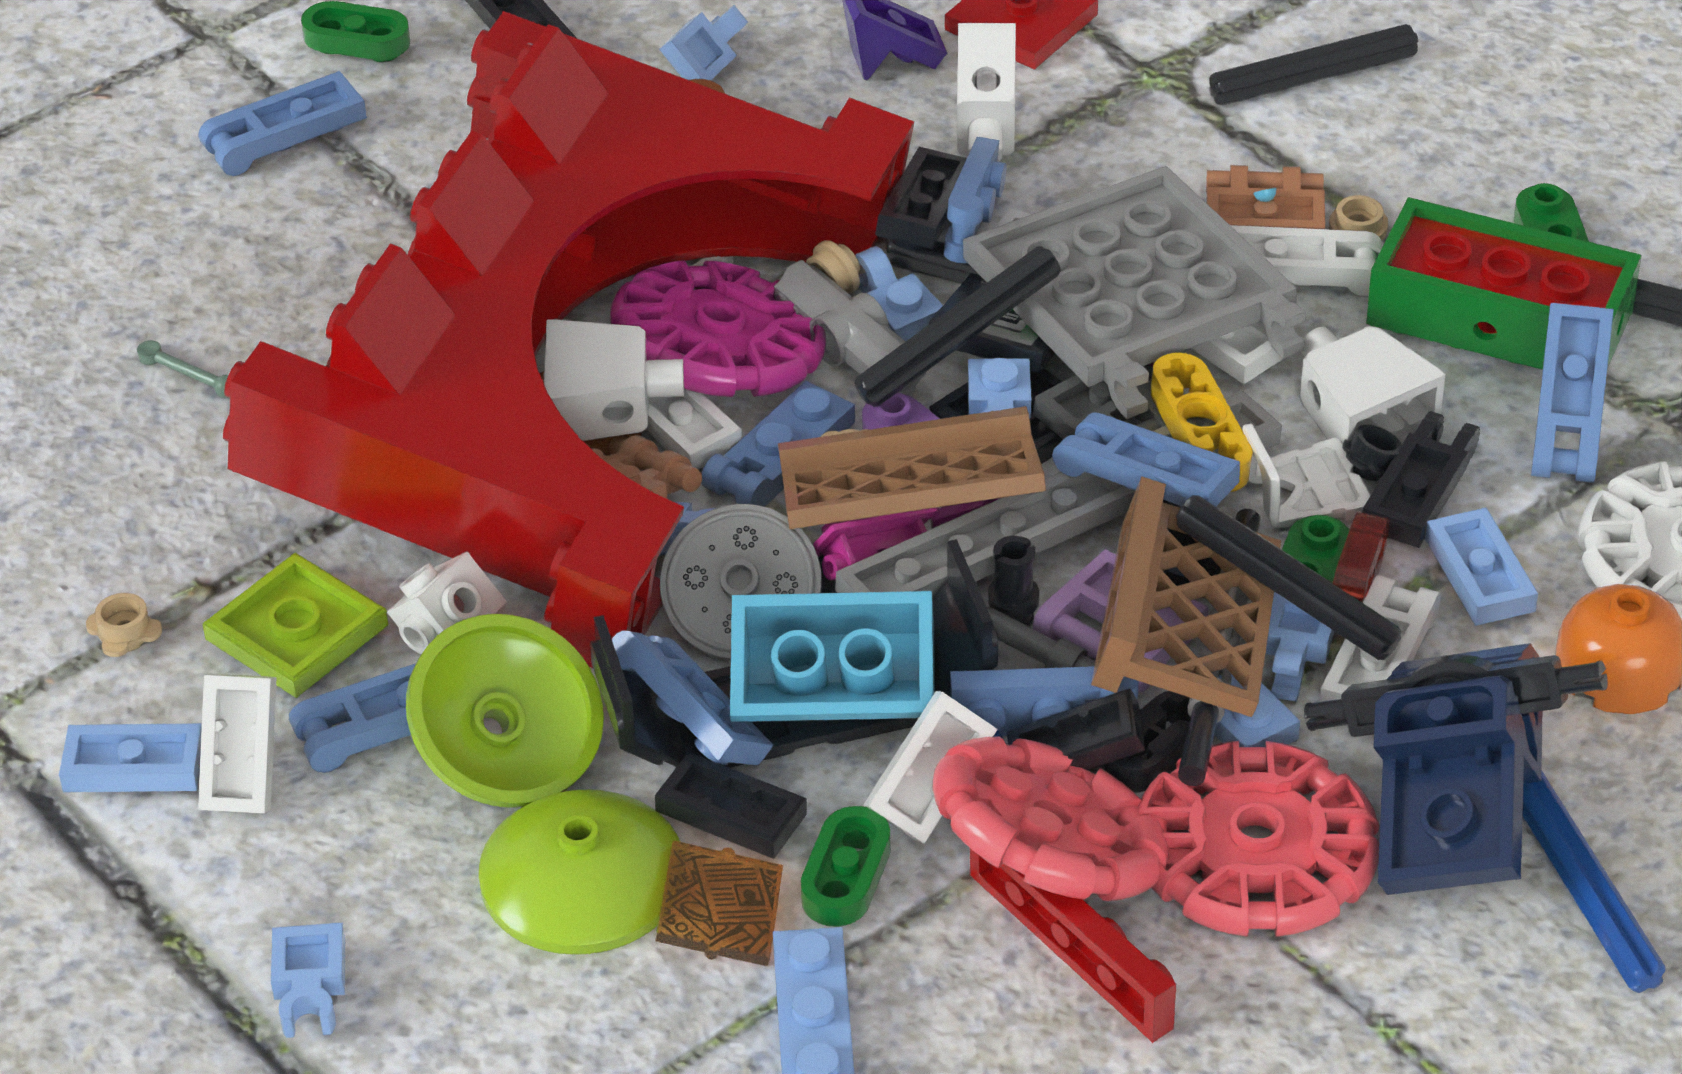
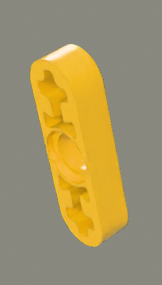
(1204, 400)

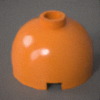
(1636, 639)

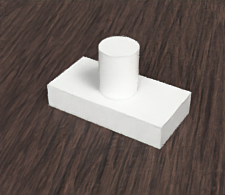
(237, 743)
(905, 788)

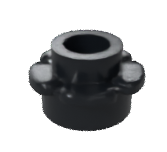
(1371, 451)

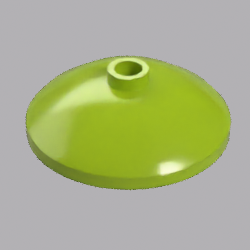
(526, 683)
(577, 871)

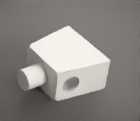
(986, 112)
(603, 377)
(1367, 382)

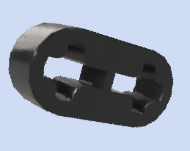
(1161, 744)

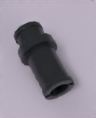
(1013, 585)

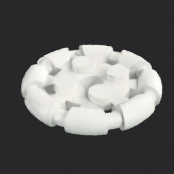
(1632, 544)

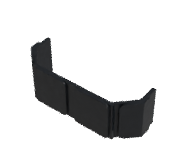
(961, 643)

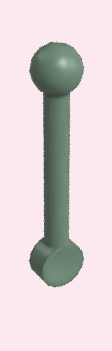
(151, 353)

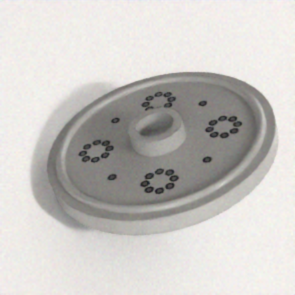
(729, 554)

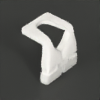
(1317, 476)

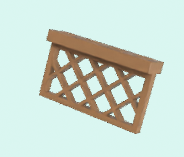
(910, 467)
(1142, 588)

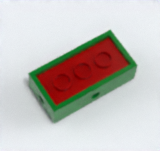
(1491, 282)

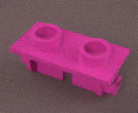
(858, 539)

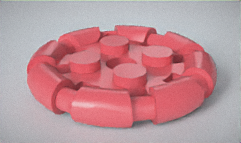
(1263, 790)
(1049, 819)

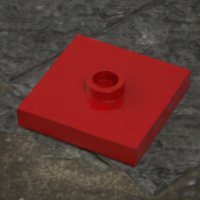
(1040, 24)

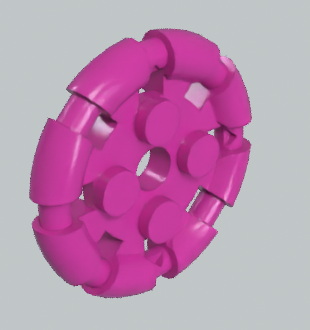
(725, 327)

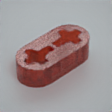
(1362, 554)

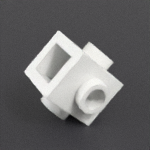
(441, 598)

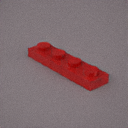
(1089, 946)

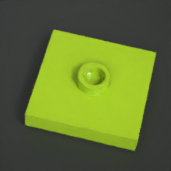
(295, 624)

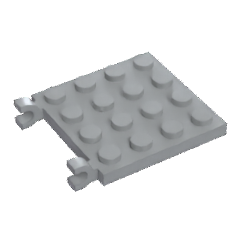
(1140, 280)

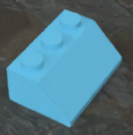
(831, 656)

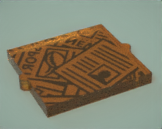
(719, 903)

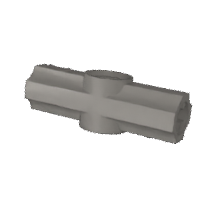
(853, 325)

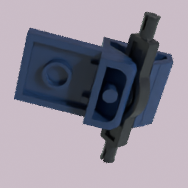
(1455, 758)

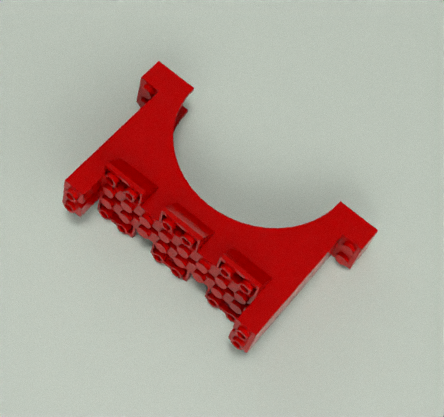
(432, 373)

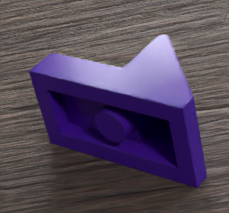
(883, 27)

